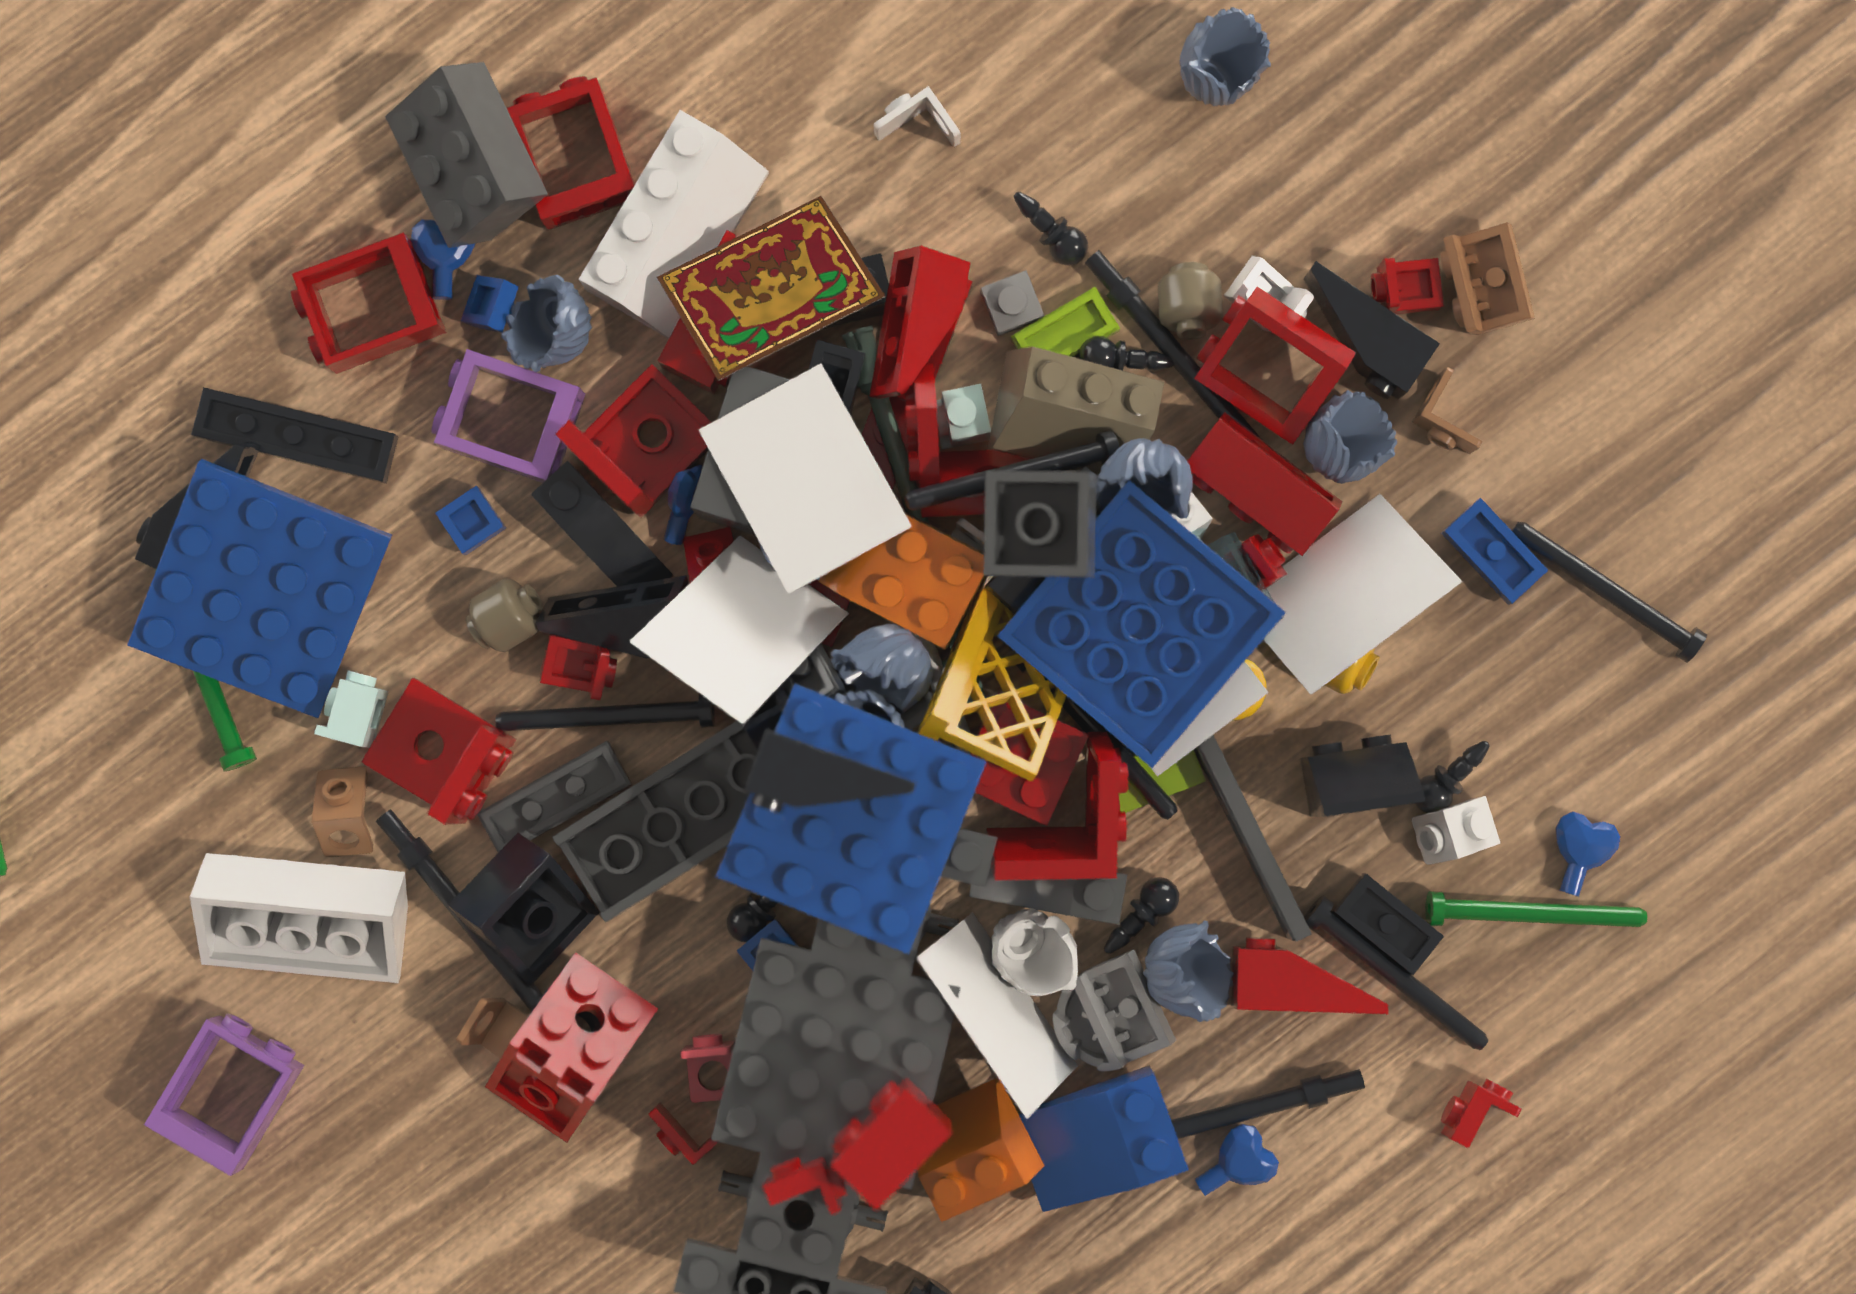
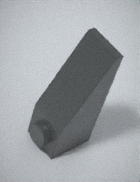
(1078, 898)

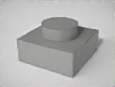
(1012, 303)

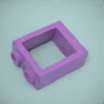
(550, 449)
(196, 1135)

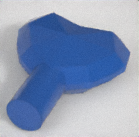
(436, 255)
(679, 501)
(1583, 847)
(1240, 1161)

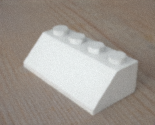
(675, 212)
(300, 917)

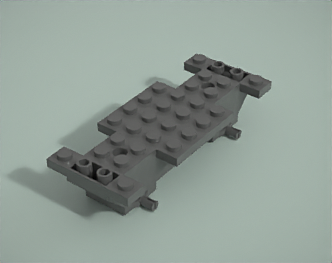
(807, 1059)

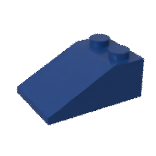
(1103, 1141)

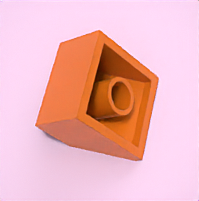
(983, 1154)

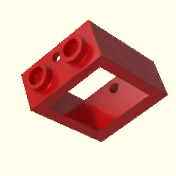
(590, 197)
(309, 303)
(1296, 331)

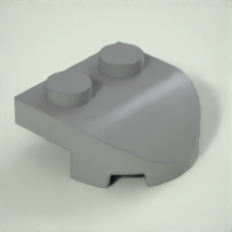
(1111, 1015)

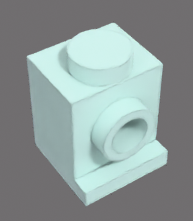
(962, 417)
(353, 710)

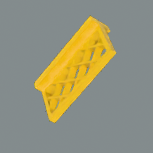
(960, 682)

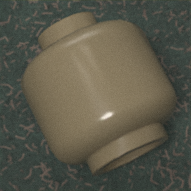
(1190, 300)
(504, 615)

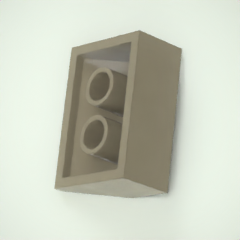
(1064, 402)

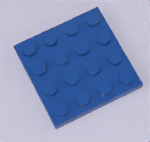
(259, 588)
(1149, 632)
(865, 859)

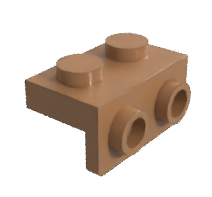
(1487, 279)

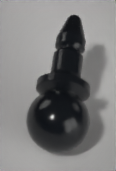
(1066, 243)
(1106, 353)
(1444, 783)
(1157, 899)
(750, 918)

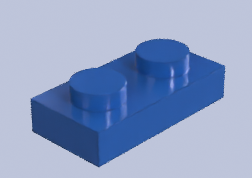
(1494, 551)

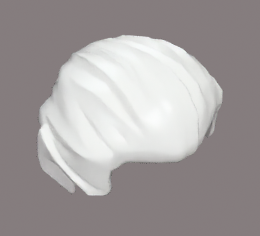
(1035, 952)

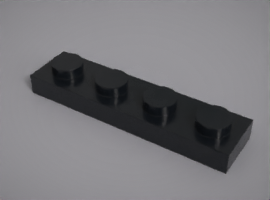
(295, 435)

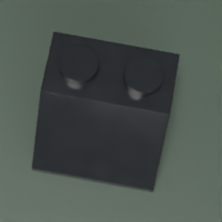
(1360, 778)
(524, 908)

